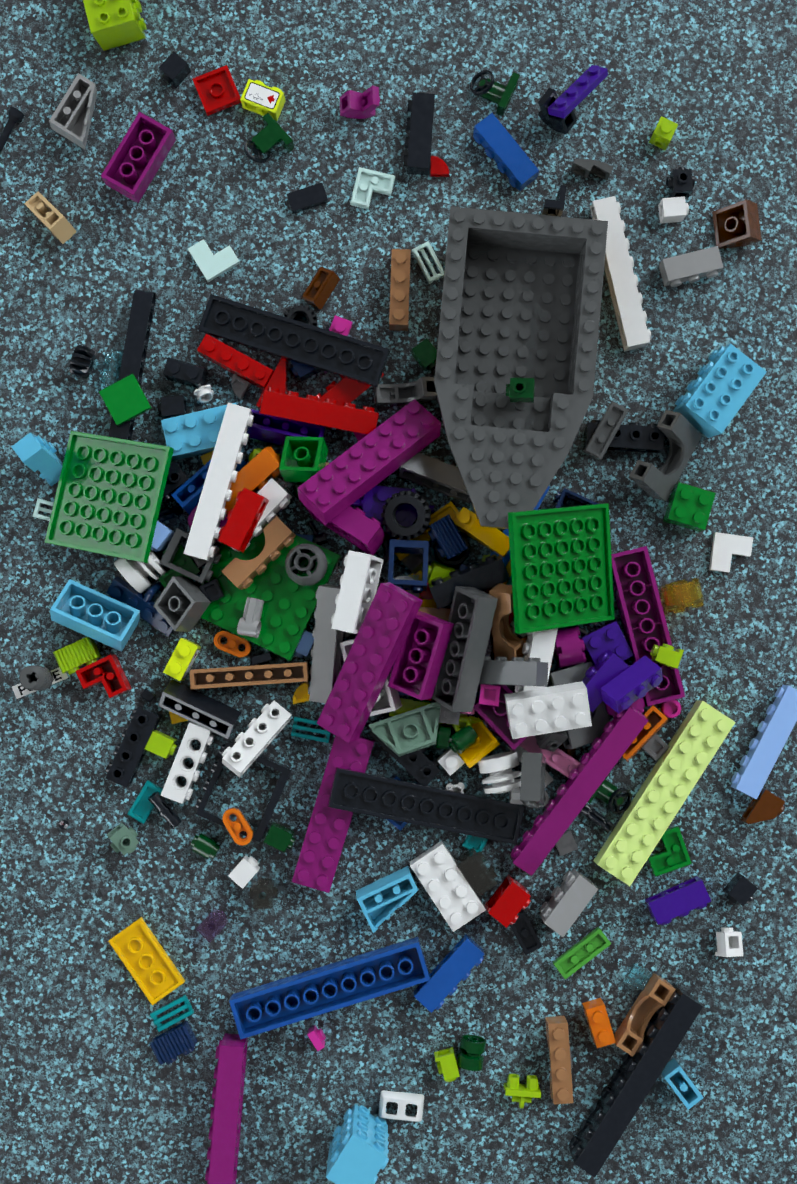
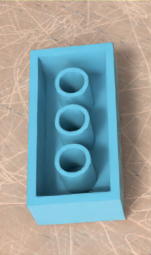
(193, 432)
(95, 615)

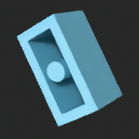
(681, 1084)

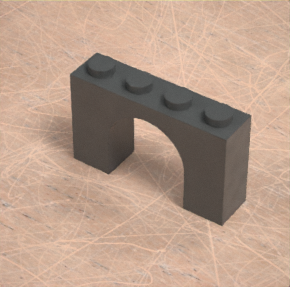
(683, 441)
(599, 717)

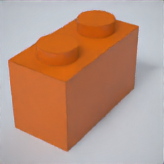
(598, 1023)

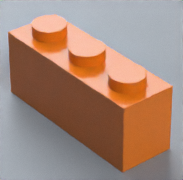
(655, 723)

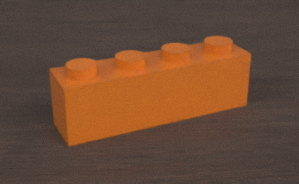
(255, 474)

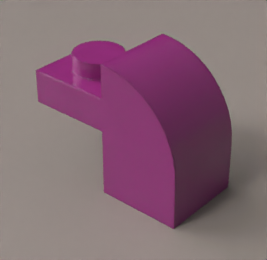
(359, 105)

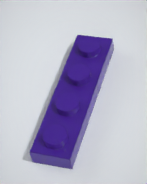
(578, 91)

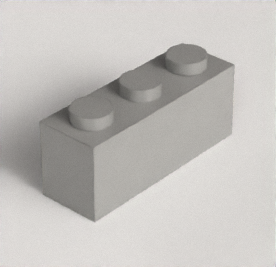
(691, 266)

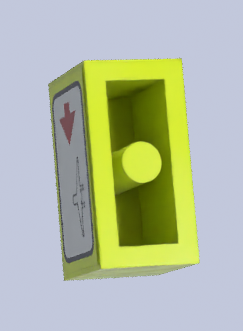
(262, 99)
(182, 659)

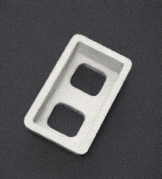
(402, 1100)

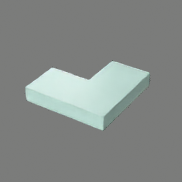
(369, 182)
(210, 264)

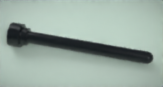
(14, 117)

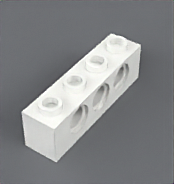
(172, 789)

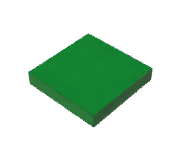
(125, 399)

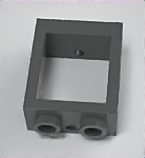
(172, 550)
(532, 779)

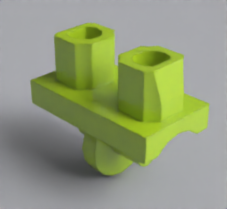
(522, 1092)

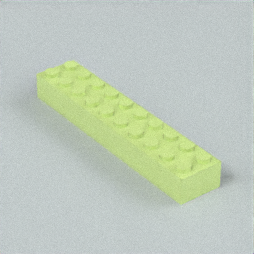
(664, 792)

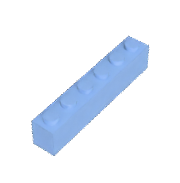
(767, 744)

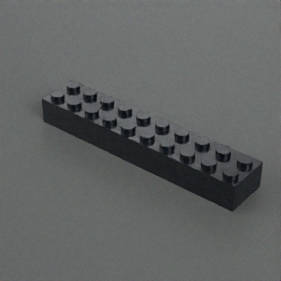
(633, 1082)

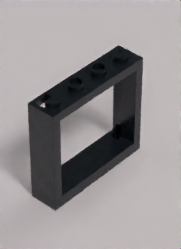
(210, 784)

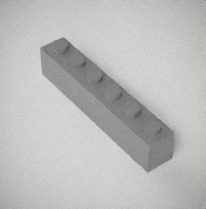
(326, 648)

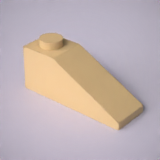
(50, 217)

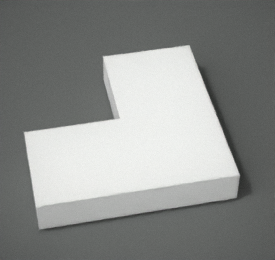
(724, 547)

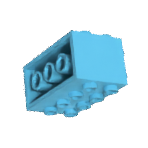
(719, 390)
(358, 1148)

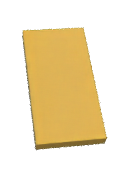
(146, 961)

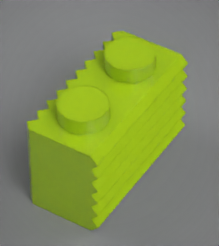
(76, 655)

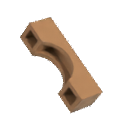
(399, 289)
(276, 538)
(504, 640)
(632, 1029)
(560, 1062)

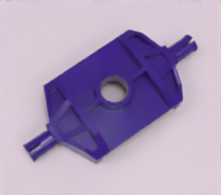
(376, 498)

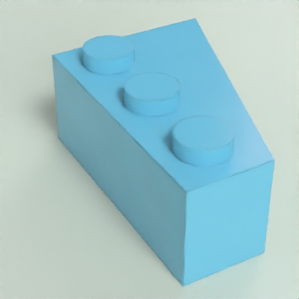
(39, 456)
(385, 896)

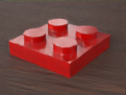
(217, 90)

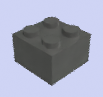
(181, 604)

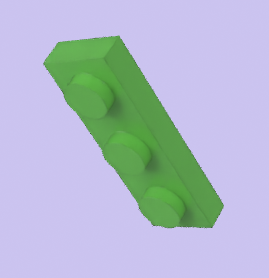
(581, 953)

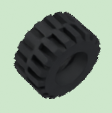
(391, 507)

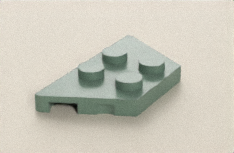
(410, 729)

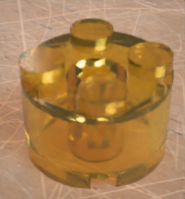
(682, 594)

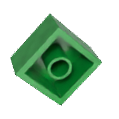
(302, 458)
(689, 507)

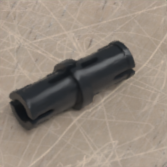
(164, 809)

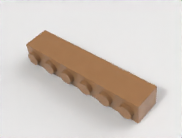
(249, 675)

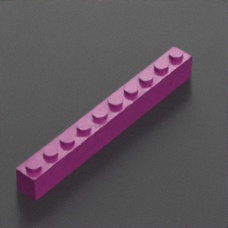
(578, 789)

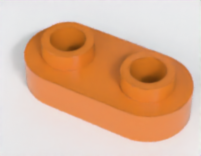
(232, 644)
(237, 826)

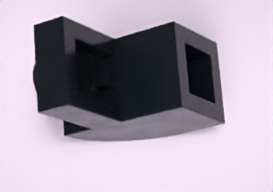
(558, 124)

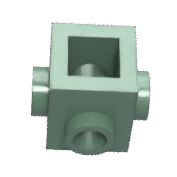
(120, 833)

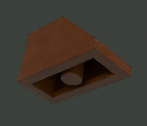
(764, 808)

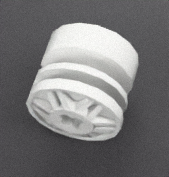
(137, 572)
(500, 772)

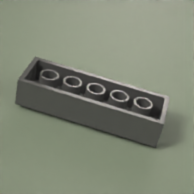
(462, 665)

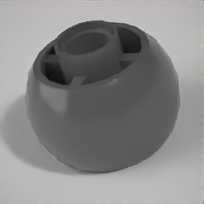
(293, 561)

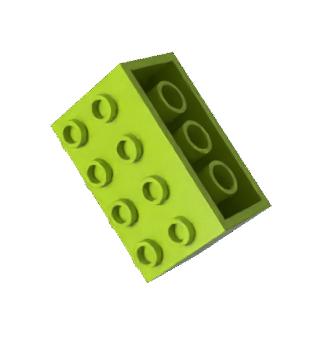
(115, 22)

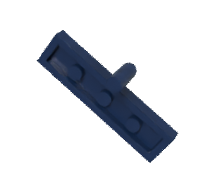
(128, 595)

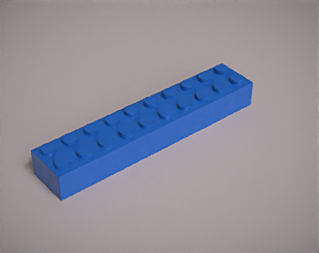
(329, 988)

